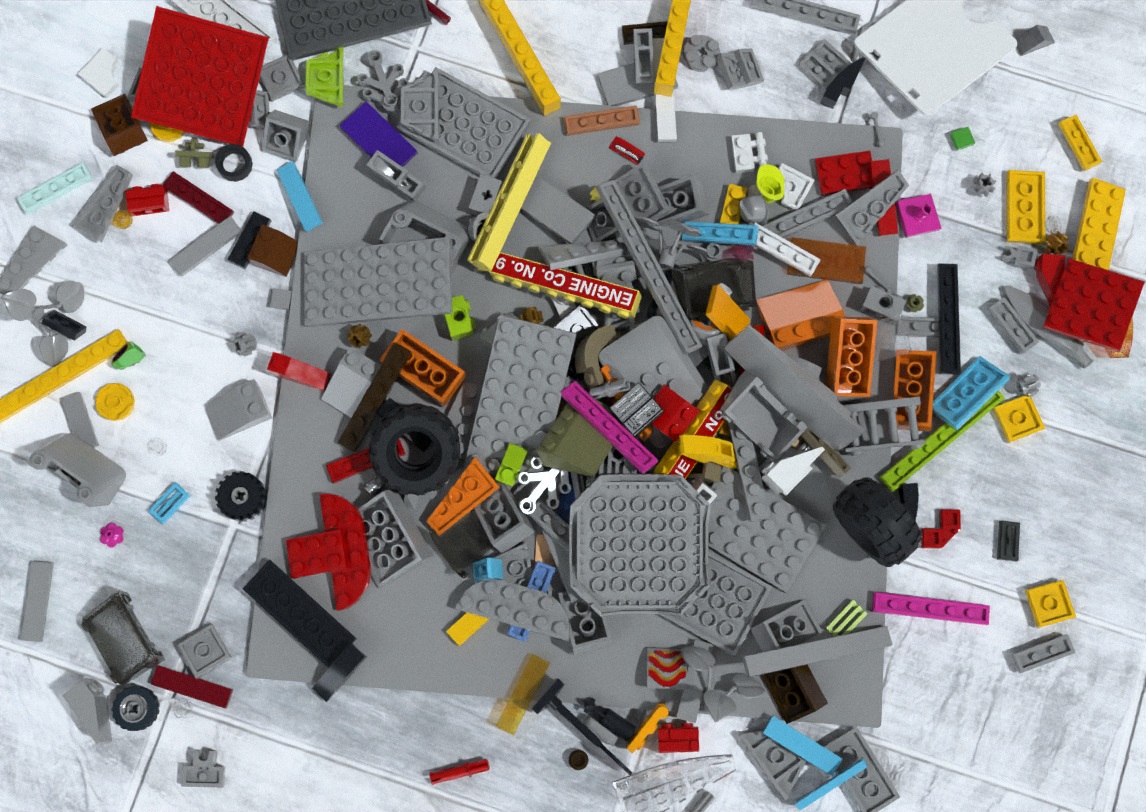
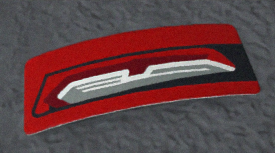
(627, 150)

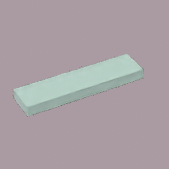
(54, 188)

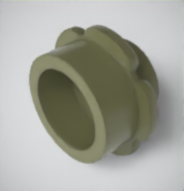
(912, 307)

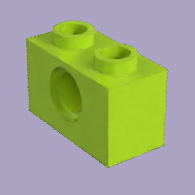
(461, 328)

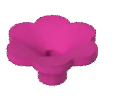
(114, 538)

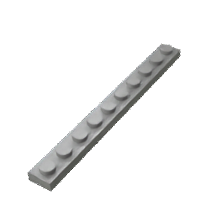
(648, 267)

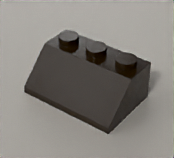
(795, 692)

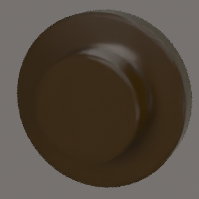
(578, 760)

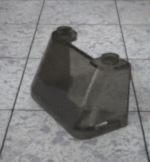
(695, 282)
(121, 638)

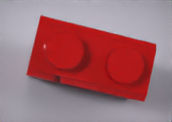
(147, 200)
(678, 739)

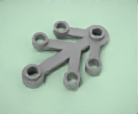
(383, 83)

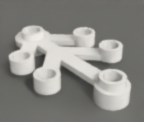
(547, 479)

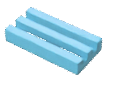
(175, 507)

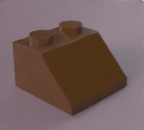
(273, 251)

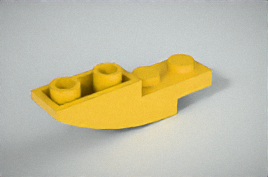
(708, 449)

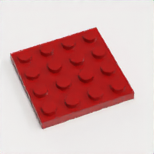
(1094, 305)

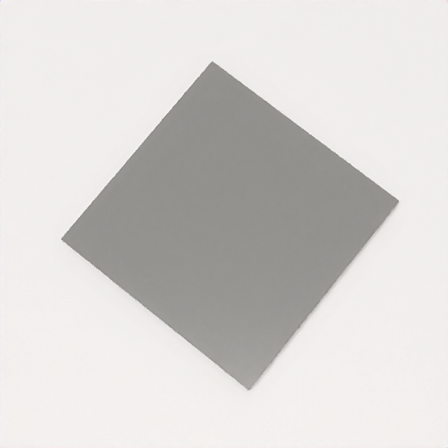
(408, 619)

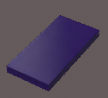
(374, 133)

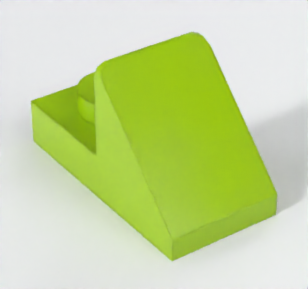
(511, 464)

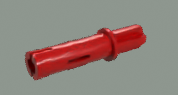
(459, 771)

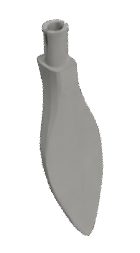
(1034, 315)

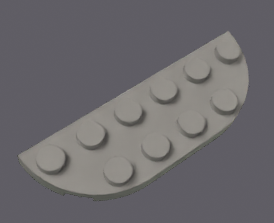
(516, 607)

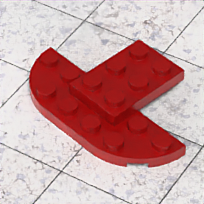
(337, 550)

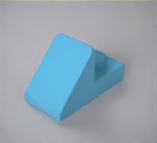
(487, 569)

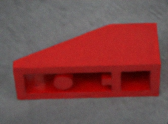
(1049, 273)
(298, 371)

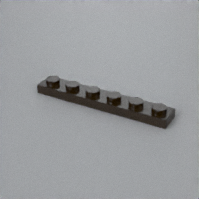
(374, 397)

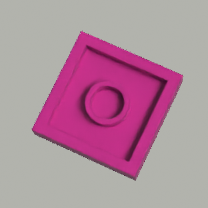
(918, 215)

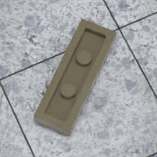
(829, 456)

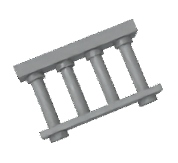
(890, 407)

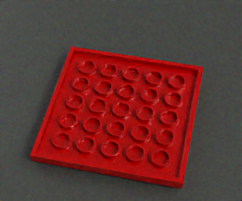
(199, 76)

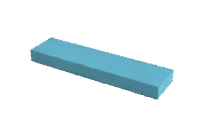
(299, 196)
(723, 233)
(802, 746)
(831, 783)

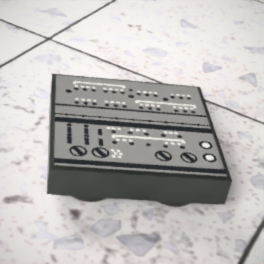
(637, 409)

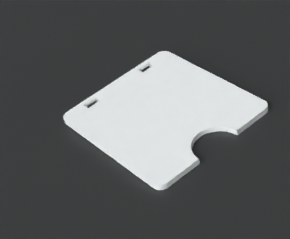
(933, 50)

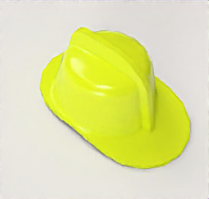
(770, 183)

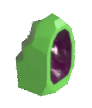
(128, 356)

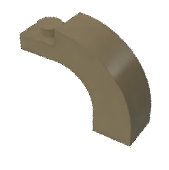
(587, 355)

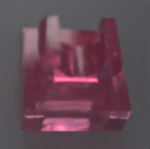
(740, 251)

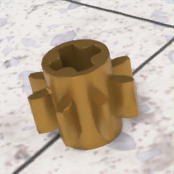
(1057, 243)
(532, 315)
(359, 336)

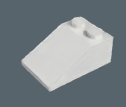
(783, 473)

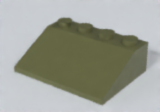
(575, 443)

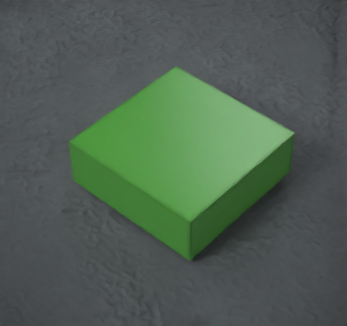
(962, 138)

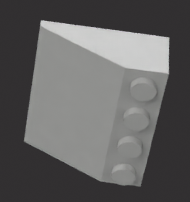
(392, 538)

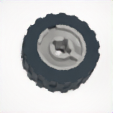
(147, 709)

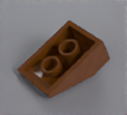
(118, 126)

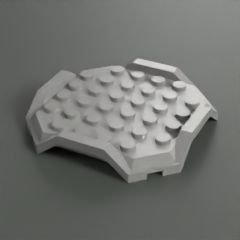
(639, 544)

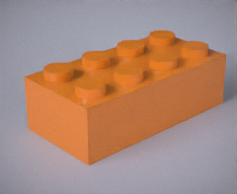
(851, 356)
(428, 369)
(915, 379)

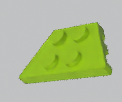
(326, 77)

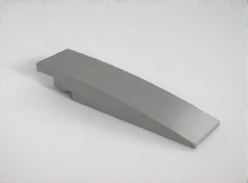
(795, 388)

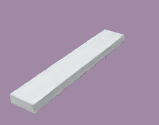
(664, 104)

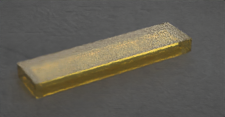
(523, 694)

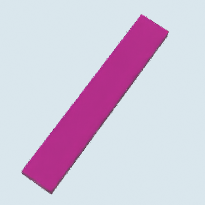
(609, 427)
(930, 608)

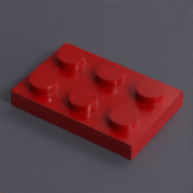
(844, 172)

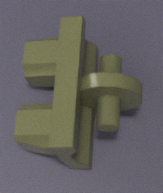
(185, 157)

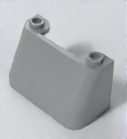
(761, 416)
(96, 472)

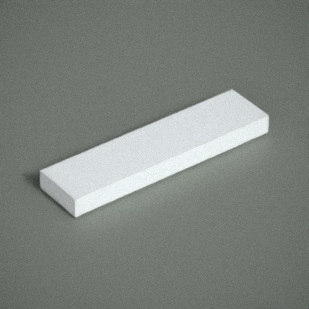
(786, 251)

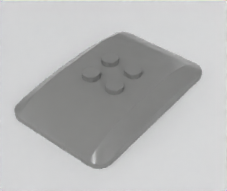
(654, 358)

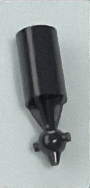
(610, 719)

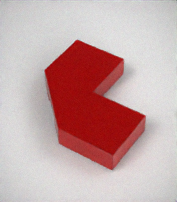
(949, 526)

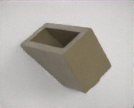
(706, 472)

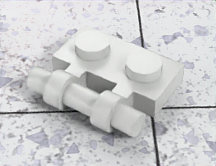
(743, 155)

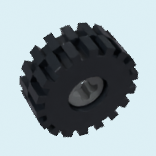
(252, 502)

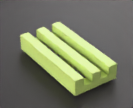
(857, 609)

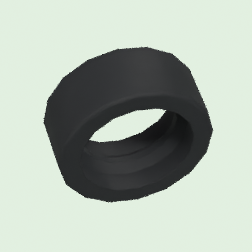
(226, 151)

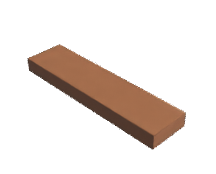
(601, 120)

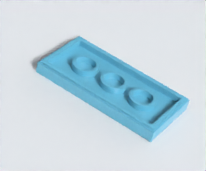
(969, 392)

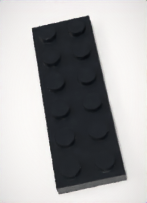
(299, 613)

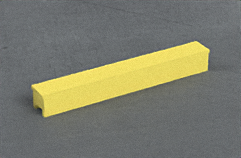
(508, 202)

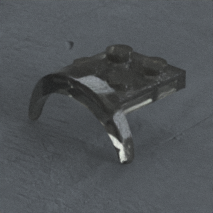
(463, 544)

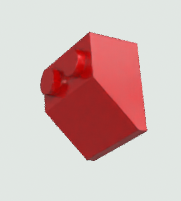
(677, 413)

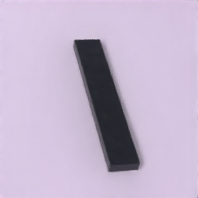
(948, 319)

